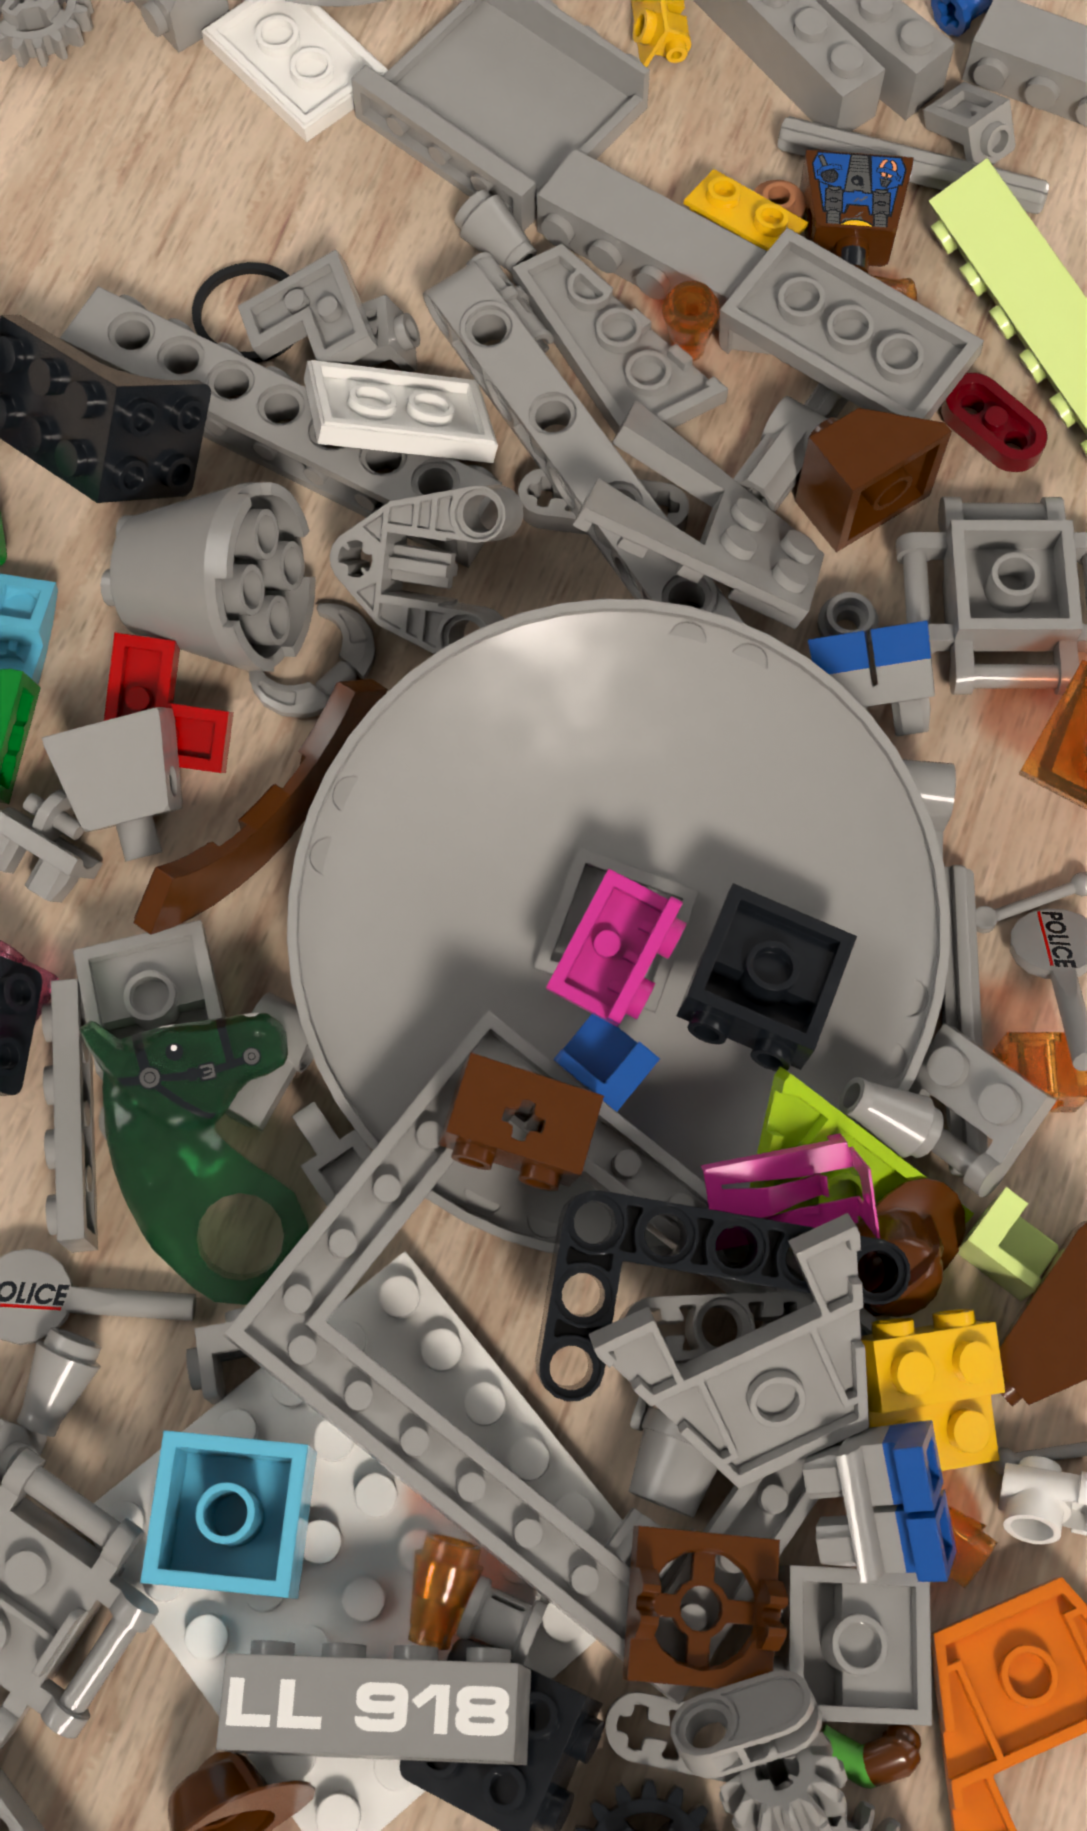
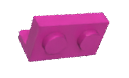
(615, 947)

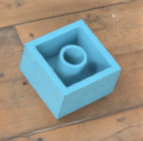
(229, 1514)

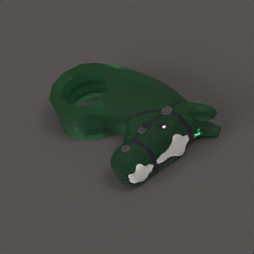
(161, 1133)

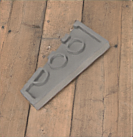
(613, 346)

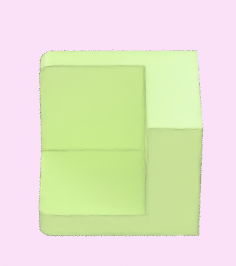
(1008, 1246)

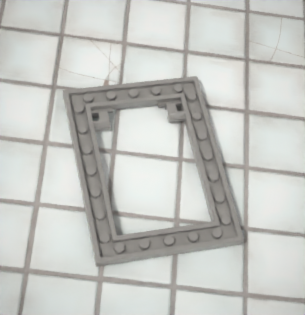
(290, 1339)

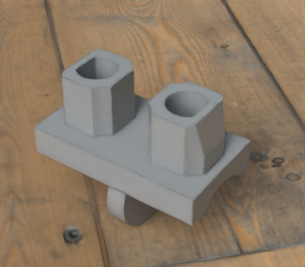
(59, 860)

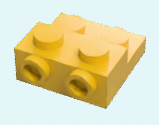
(939, 1376)

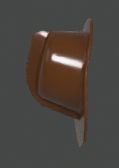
(929, 1227)
(234, 1797)

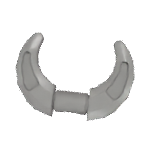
(307, 700)

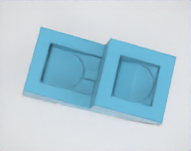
(25, 623)

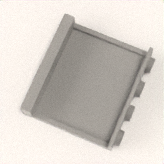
(504, 98)

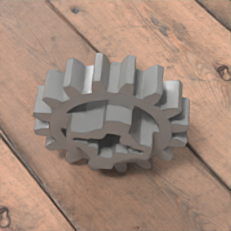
(42, 28)

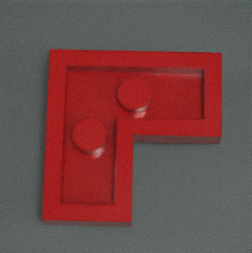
(145, 678)

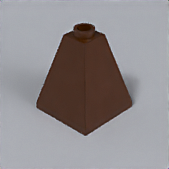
(1049, 1335)

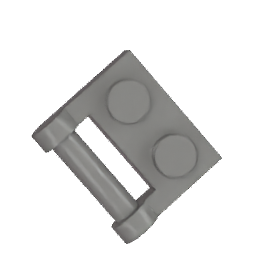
(986, 1096)

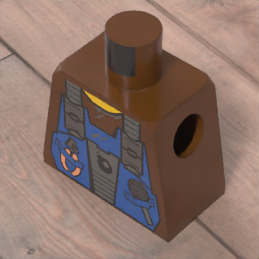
(854, 203)

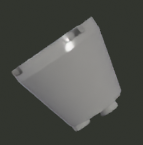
(217, 575)

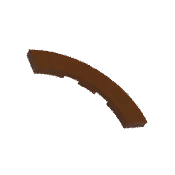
(213, 871)

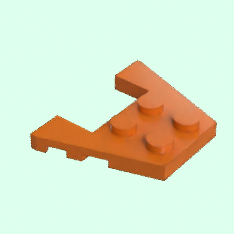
(1006, 1692)

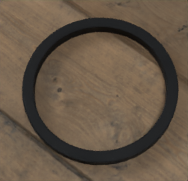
(223, 275)

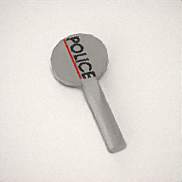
(1055, 948)
(41, 1295)

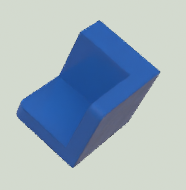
(606, 1060)

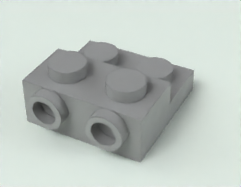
(149, 981)
(859, 1643)

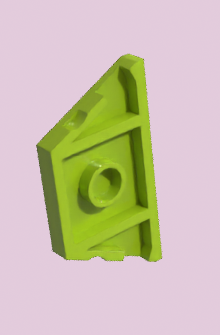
(803, 1117)

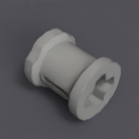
(501, 1619)

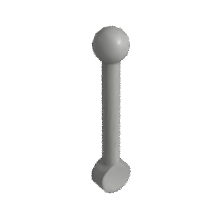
(988, 917)
(1054, 1453)

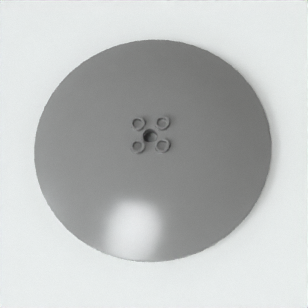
(501, 793)

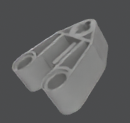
(444, 516)

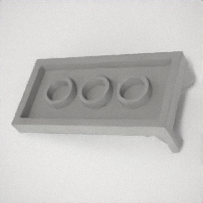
(846, 330)

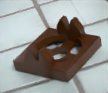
(758, 1562)

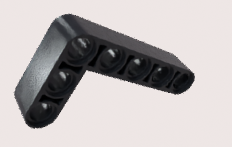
(694, 1254)

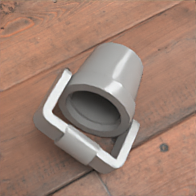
(667, 1465)

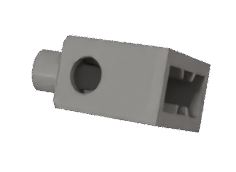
(121, 775)

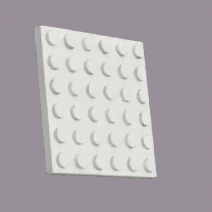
(366, 1528)

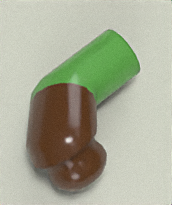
(880, 1760)

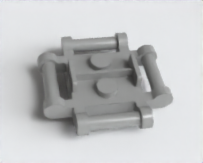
(1004, 590)
(52, 1592)

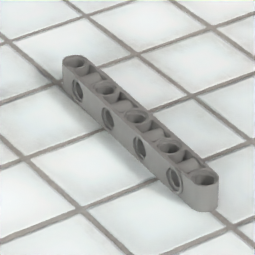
(535, 396)

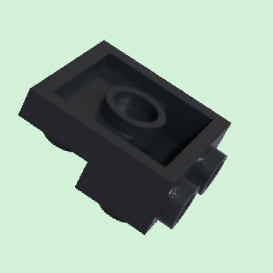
(766, 979)

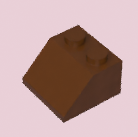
(867, 471)

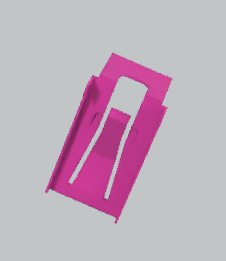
(782, 1164)

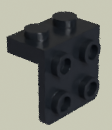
(521, 1796)

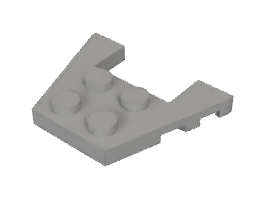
(773, 1389)

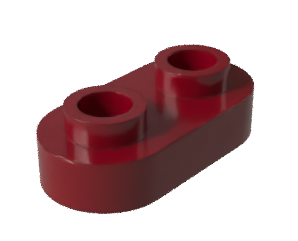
(998, 422)

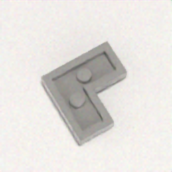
(315, 304)

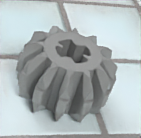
(801, 1807)

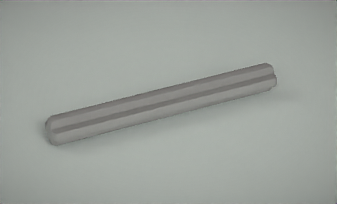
(928, 168)
(962, 990)

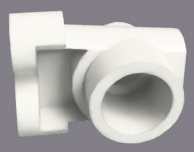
(1042, 1500)

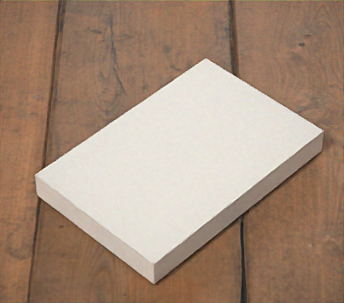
(292, 60)
(399, 411)

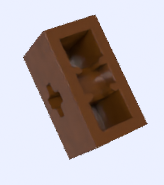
(555, 1114)

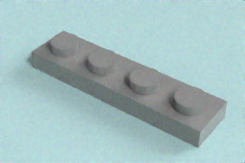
(71, 1143)

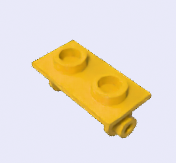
(660, 30)
(741, 210)

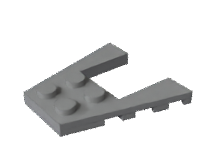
(743, 539)

